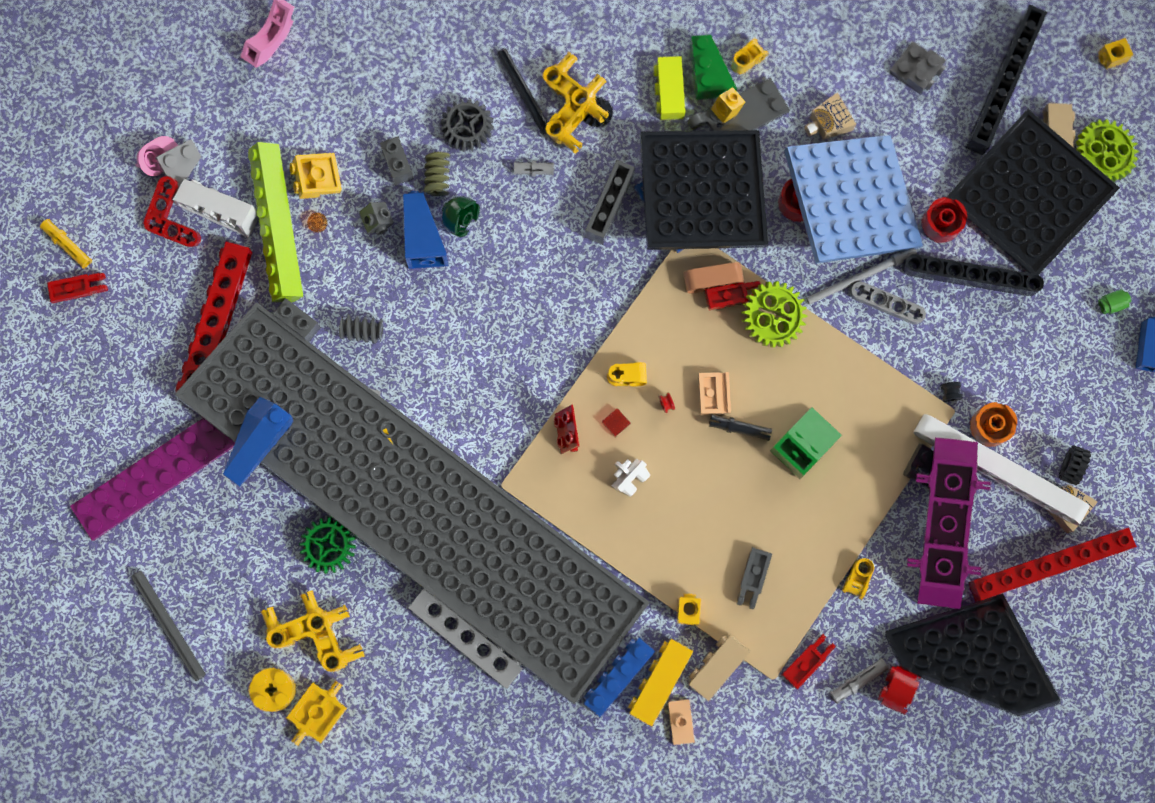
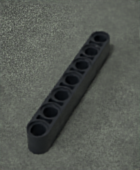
(982, 275)

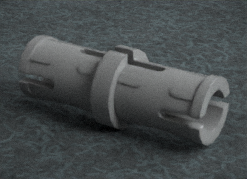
(534, 168)

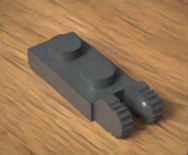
(754, 575)

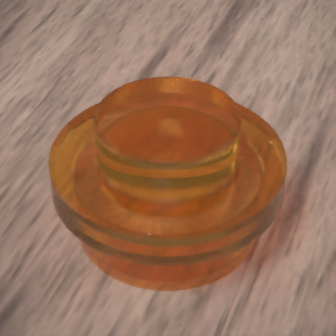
(317, 222)

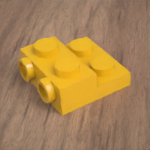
(315, 175)

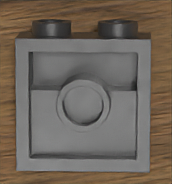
(918, 67)

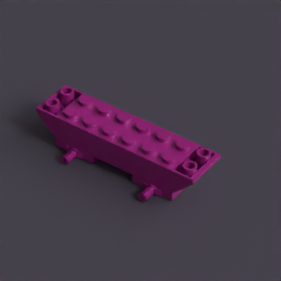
(948, 523)

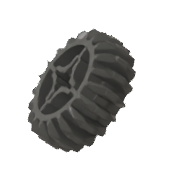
(473, 139)

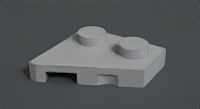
(179, 161)

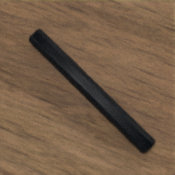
(523, 90)

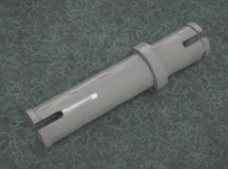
(852, 685)

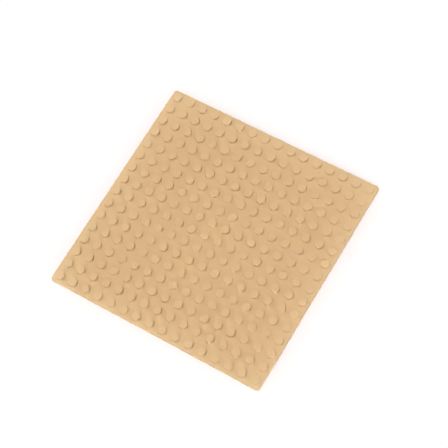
(722, 490)

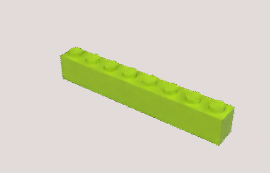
(275, 222)

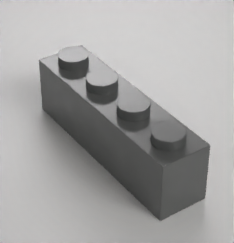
(609, 202)

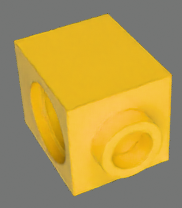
(1120, 49)
(728, 105)
(683, 618)

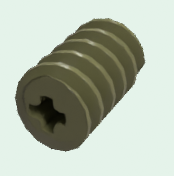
(435, 173)

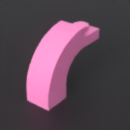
(268, 39)

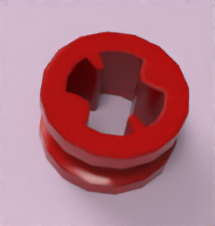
(666, 402)

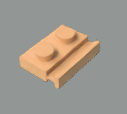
(714, 393)

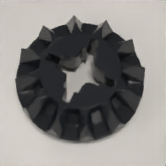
(604, 104)

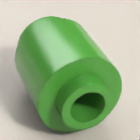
(1114, 302)

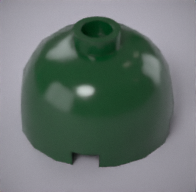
(459, 212)

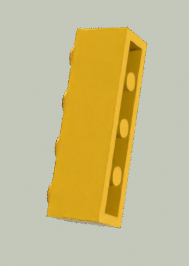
(660, 682)

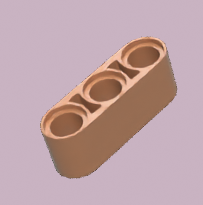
(713, 276)

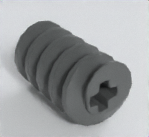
(361, 329)

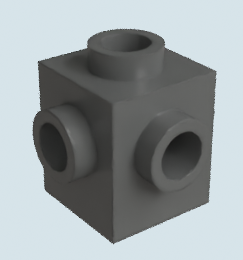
(376, 217)

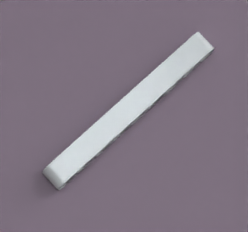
(1010, 473)

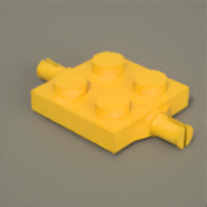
(316, 712)

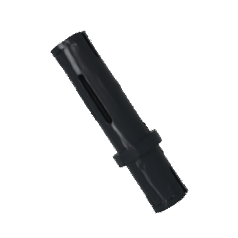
(731, 425)

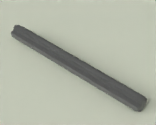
(168, 626)

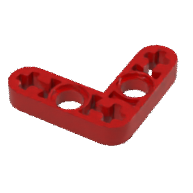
(162, 215)

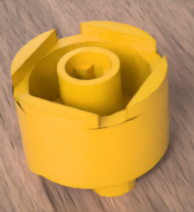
(278, 700)

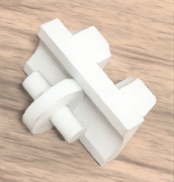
(626, 473)

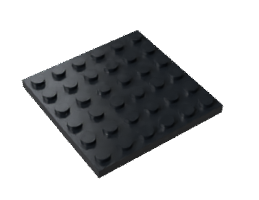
(703, 189)
(1032, 193)

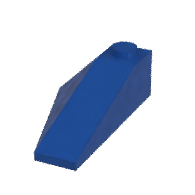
(258, 434)

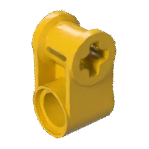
(750, 54)
(630, 374)
(858, 579)

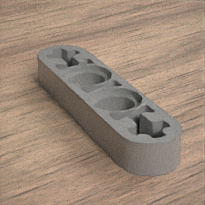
(886, 306)

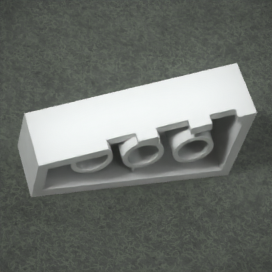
(217, 207)

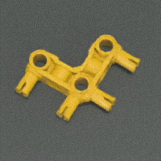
(572, 112)
(303, 627)

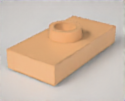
(681, 722)

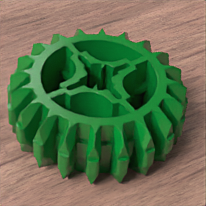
(324, 554)

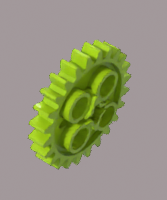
(1116, 140)
(779, 296)

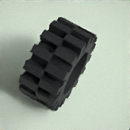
(1074, 465)

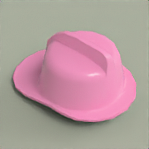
(147, 154)

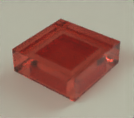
(616, 422)

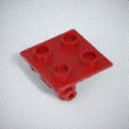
(567, 430)

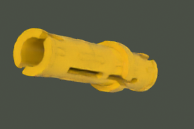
(59, 237)

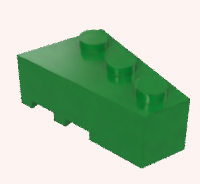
(709, 69)

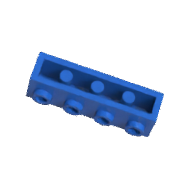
(619, 677)

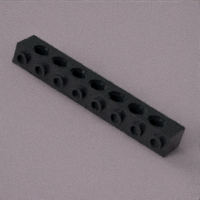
(1006, 80)

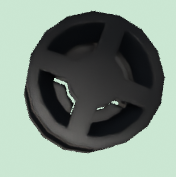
(951, 391)

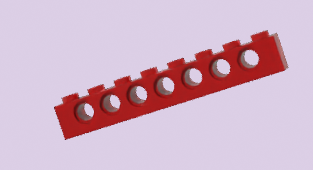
(229, 253)
(1051, 564)

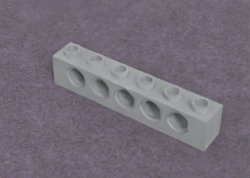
(505, 677)

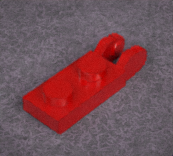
(75, 287)
(729, 295)
(807, 663)

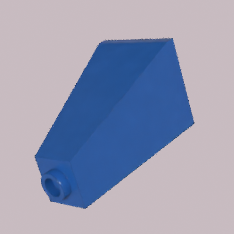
(421, 235)

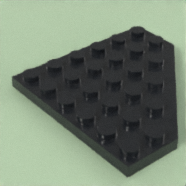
(978, 655)

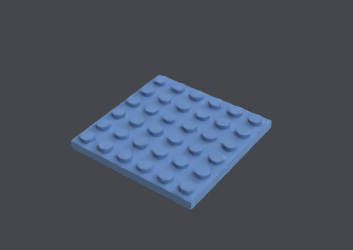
(853, 198)

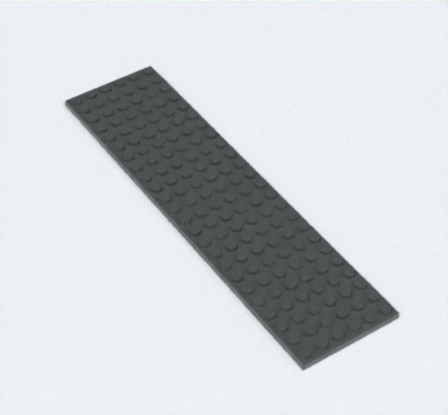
(419, 504)

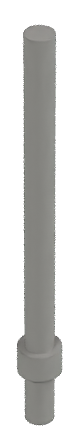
(896, 259)

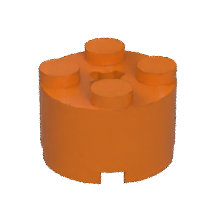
(983, 430)

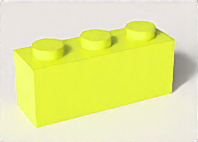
(669, 88)

